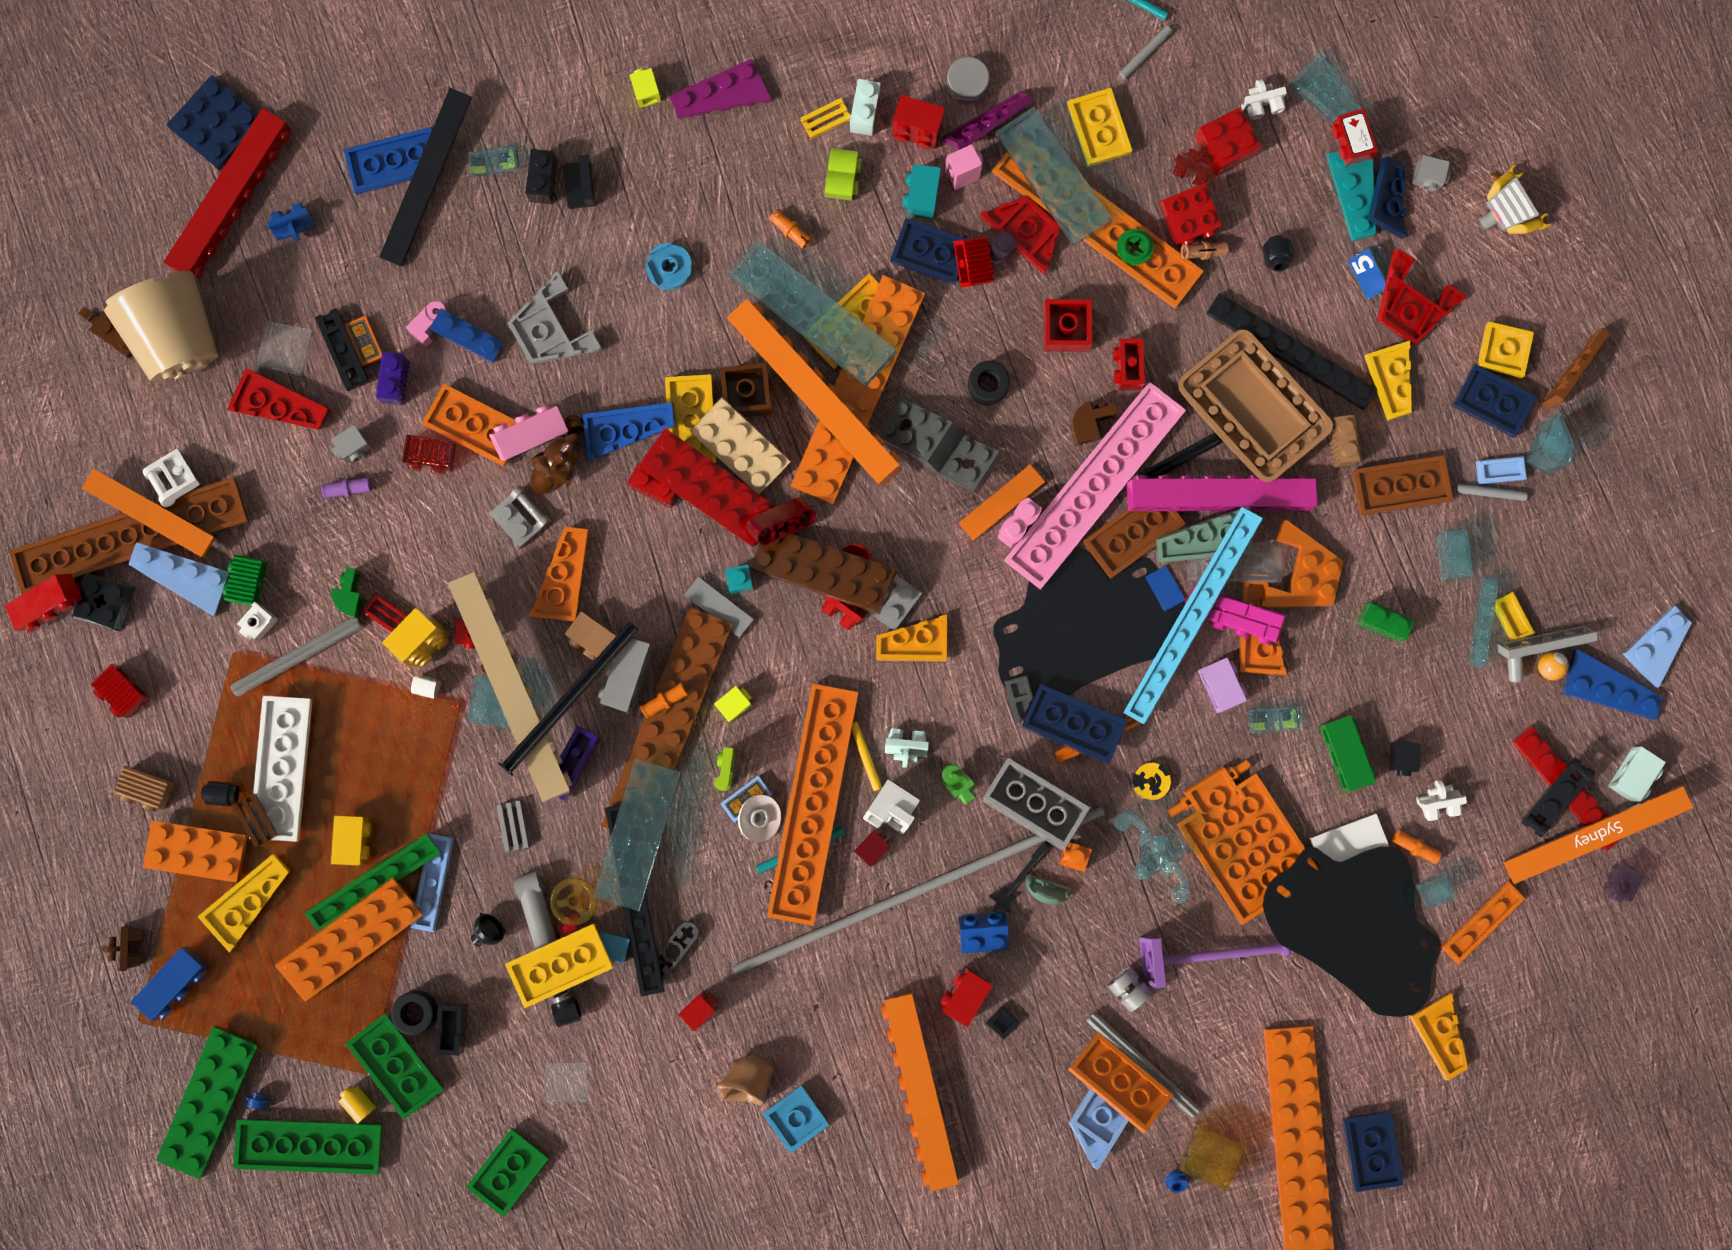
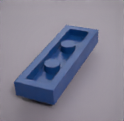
(466, 335)

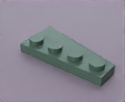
(1196, 540)

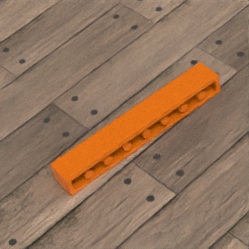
(921, 1092)

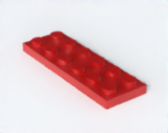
(703, 484)

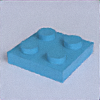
(796, 1119)

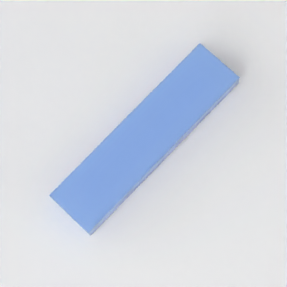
(432, 884)

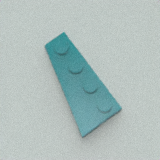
(1355, 193)

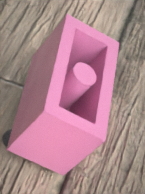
(964, 167)

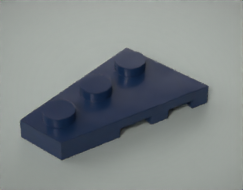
(1387, 199)

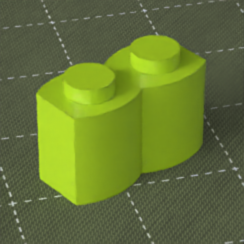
(842, 174)

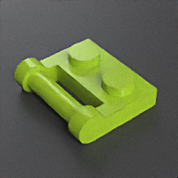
(726, 762)

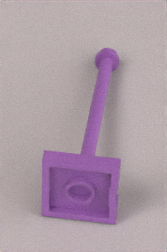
(1154, 961)

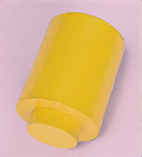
(356, 1103)

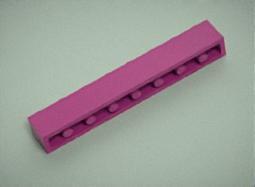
(1221, 494)

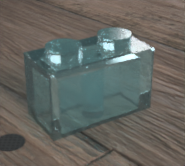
(1454, 555)

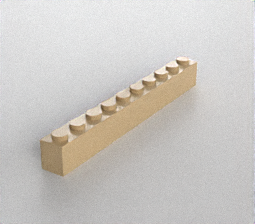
(507, 684)

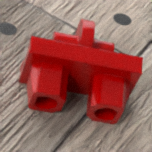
(852, 613)

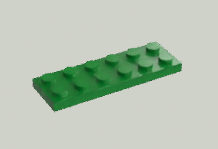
(207, 1102)
(308, 1146)

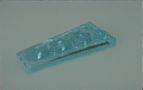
(1324, 90)

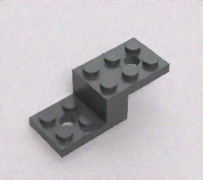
(939, 446)

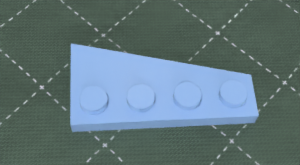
(187, 578)

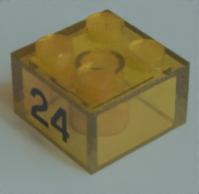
(1211, 1156)

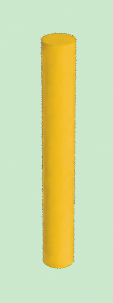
(865, 756)

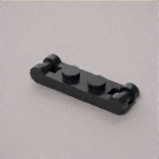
(341, 349)
(1557, 796)

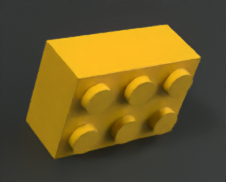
(417, 639)

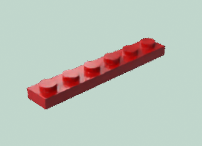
(1549, 767)

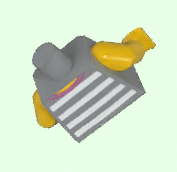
(1511, 207)

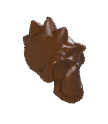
(555, 464)

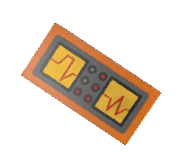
(364, 341)

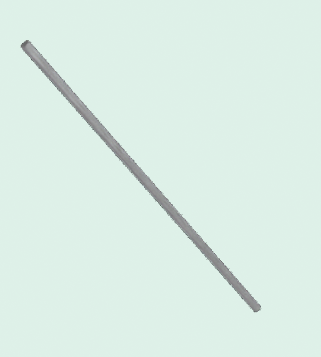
(900, 898)

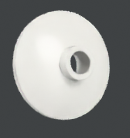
(767, 822)

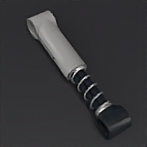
(531, 894)

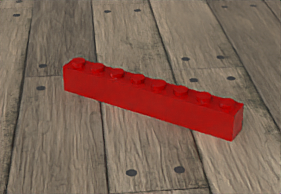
(229, 194)

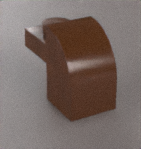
(1084, 425)

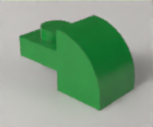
(347, 599)

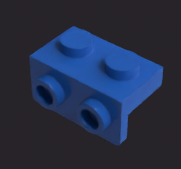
(983, 932)

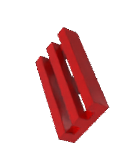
(371, 604)

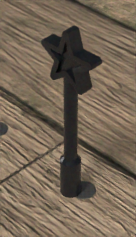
(1003, 899)

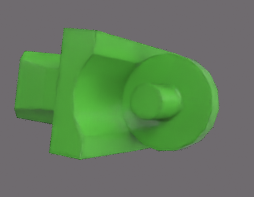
(958, 783)

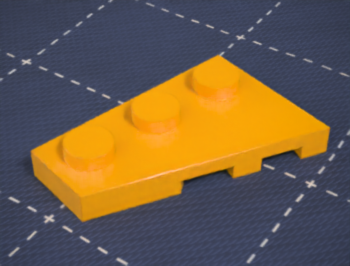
(915, 643)

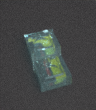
(492, 162)
(1274, 720)

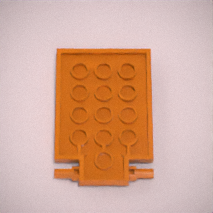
(1238, 837)

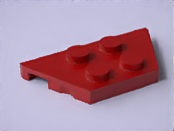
(1030, 226)

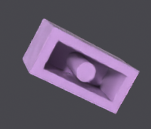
(1223, 685)

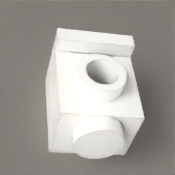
(264, 618)

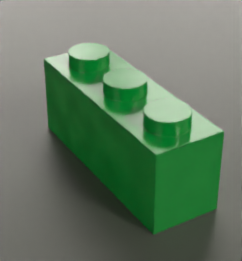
(1348, 753)

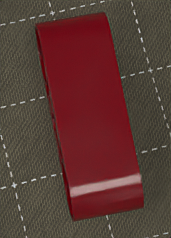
(780, 521)

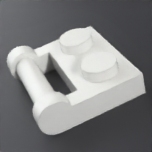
(177, 473)

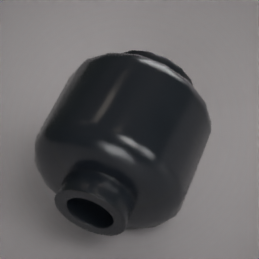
(1278, 253)

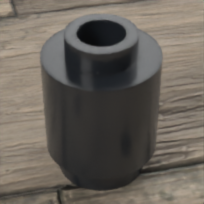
(220, 793)

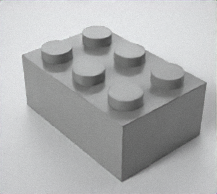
(626, 676)

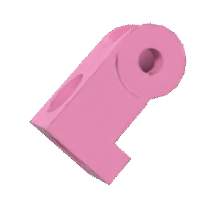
(421, 324)

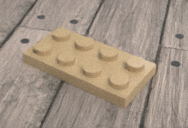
(740, 445)

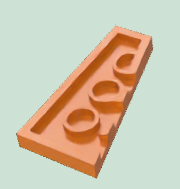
(1255, 656)

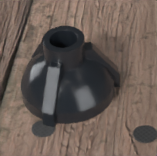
(487, 930)

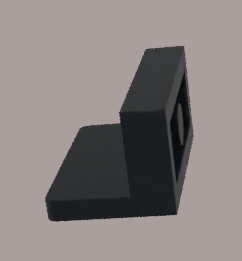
(579, 183)

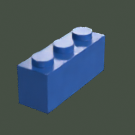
(170, 984)

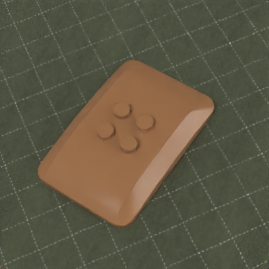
(1255, 406)

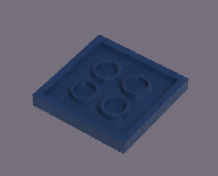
(213, 122)

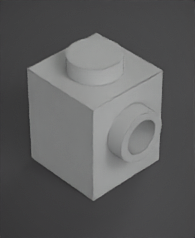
(1431, 173)
(350, 444)

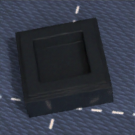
(1002, 1022)

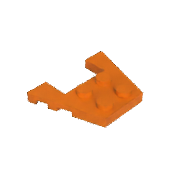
(1314, 573)

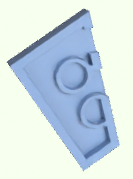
(1658, 646)

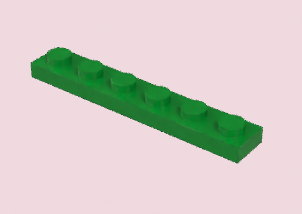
(396, 865)

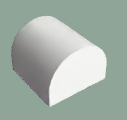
(426, 686)

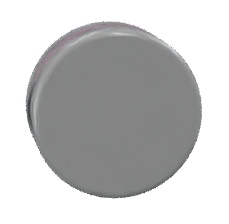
(968, 79)

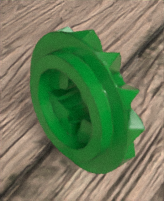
(1131, 237)

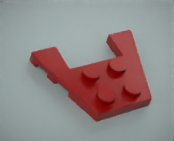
(1406, 309)

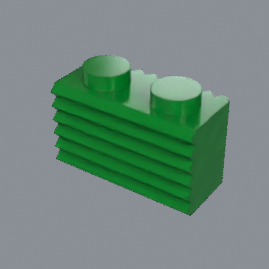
(245, 580)
(1385, 621)

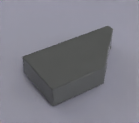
(1019, 695)

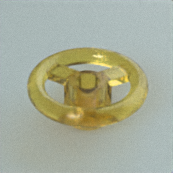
(556, 904)

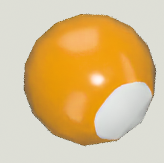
(1553, 665)

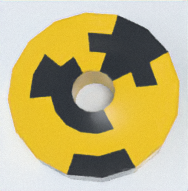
(1161, 777)

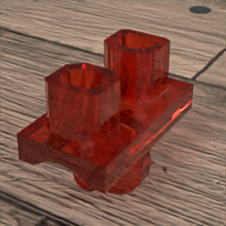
(1203, 173)

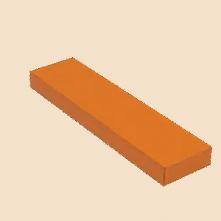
(1001, 502)
(1483, 922)

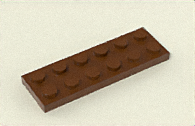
(826, 571)

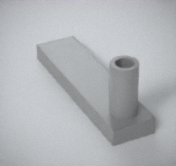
(1516, 649)

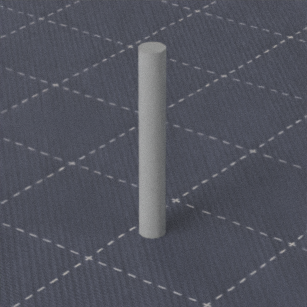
(1145, 52)
(1491, 492)

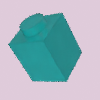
(739, 579)

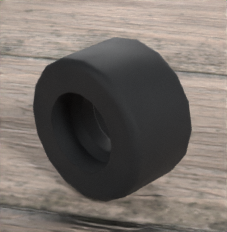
(988, 368)
(399, 1016)

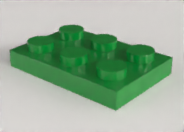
(507, 1172)

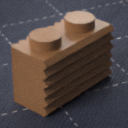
(1344, 442)
(144, 788)

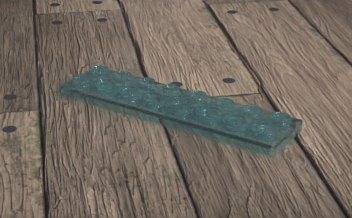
(812, 313)

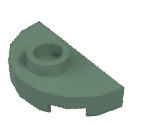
(1047, 891)

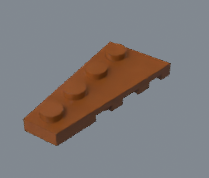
(1575, 370)

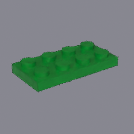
(394, 1066)

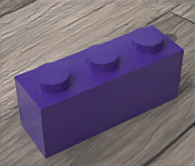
(577, 755)

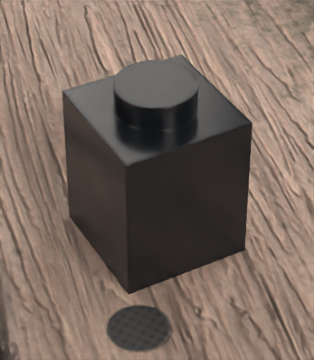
(1405, 758)

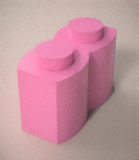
(1022, 519)

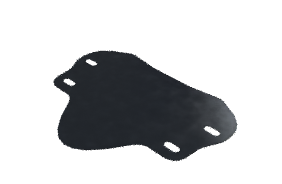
(1083, 625)
(1357, 925)

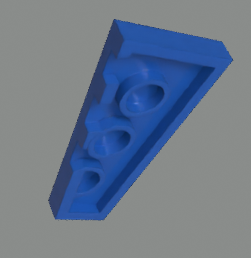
(622, 427)
(1604, 686)

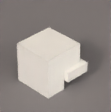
(892, 807)

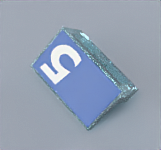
(1370, 271)

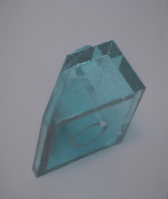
(1551, 446)

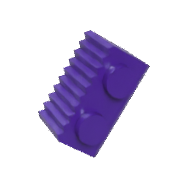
(392, 378)

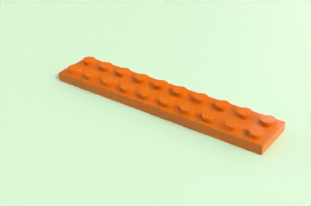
(1165, 271)
(825, 458)
(812, 805)
(1298, 1138)

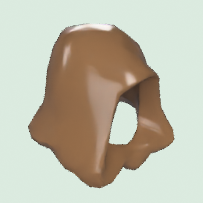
(747, 1080)

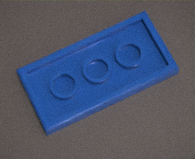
(385, 161)

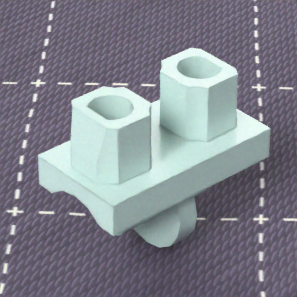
(906, 749)

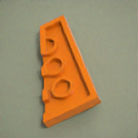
(563, 581)

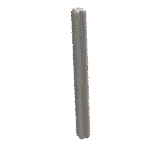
(296, 656)
(1116, 1039)

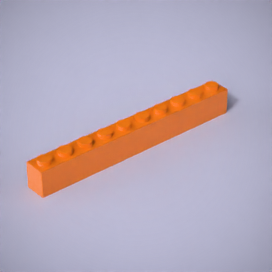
(815, 394)

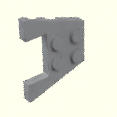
(540, 331)

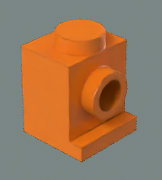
(1075, 857)

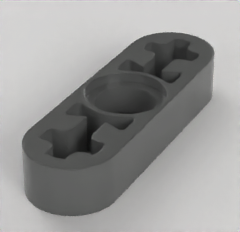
(689, 941)

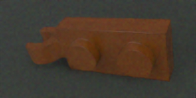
(105, 330)

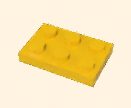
(1099, 127)

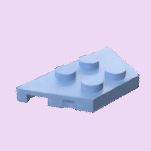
(1096, 1127)

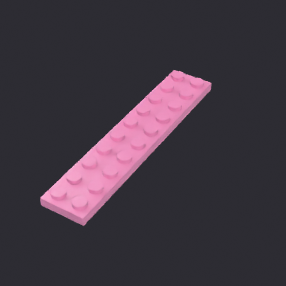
(1094, 485)

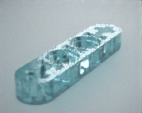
(1483, 622)

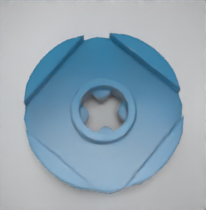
(681, 271)

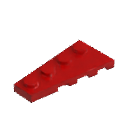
(270, 400)

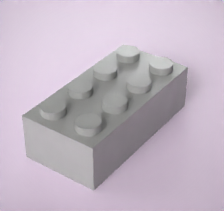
(1036, 804)

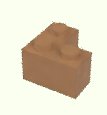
(590, 635)

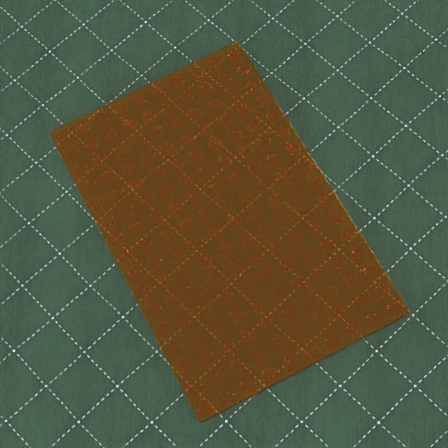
(368, 756)

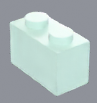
(865, 107)
(1637, 774)

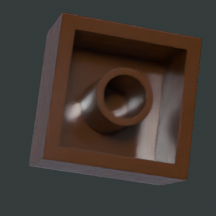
(747, 388)

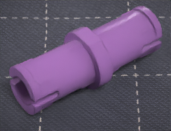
(346, 488)

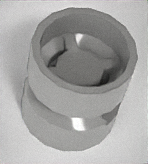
(1135, 995)

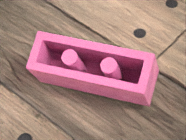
(528, 431)

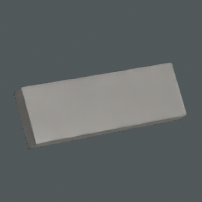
(718, 606)

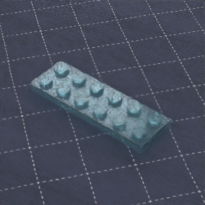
(1053, 176)
(636, 834)

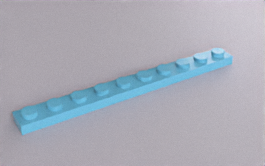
(1193, 615)

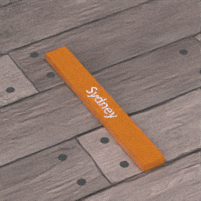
(1598, 834)

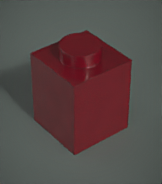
(873, 847)

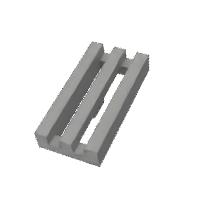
(518, 804)

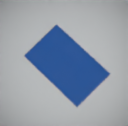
(1165, 588)

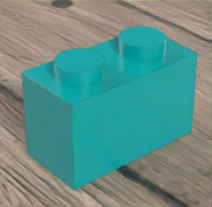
(922, 191)

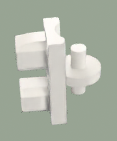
(1262, 96)
(1441, 797)

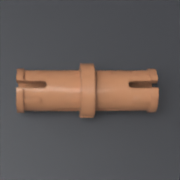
(1192, 251)

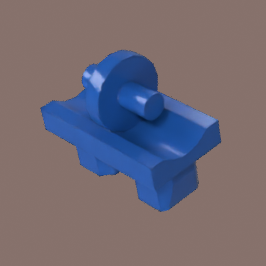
(290, 224)

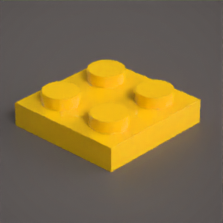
(1505, 349)

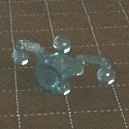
(1157, 854)

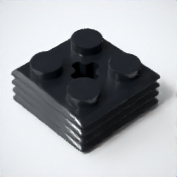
(109, 615)

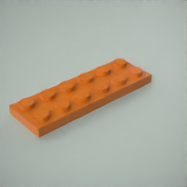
(349, 939)

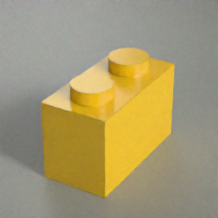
(350, 840)

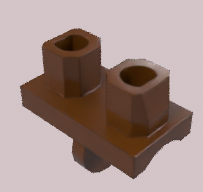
(127, 960)

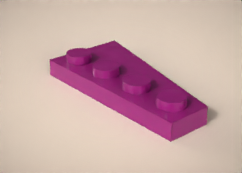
(725, 90)
(985, 122)

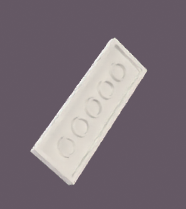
(282, 763)

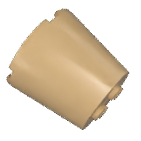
(164, 326)

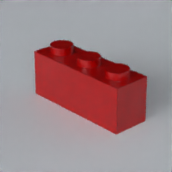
(43, 602)

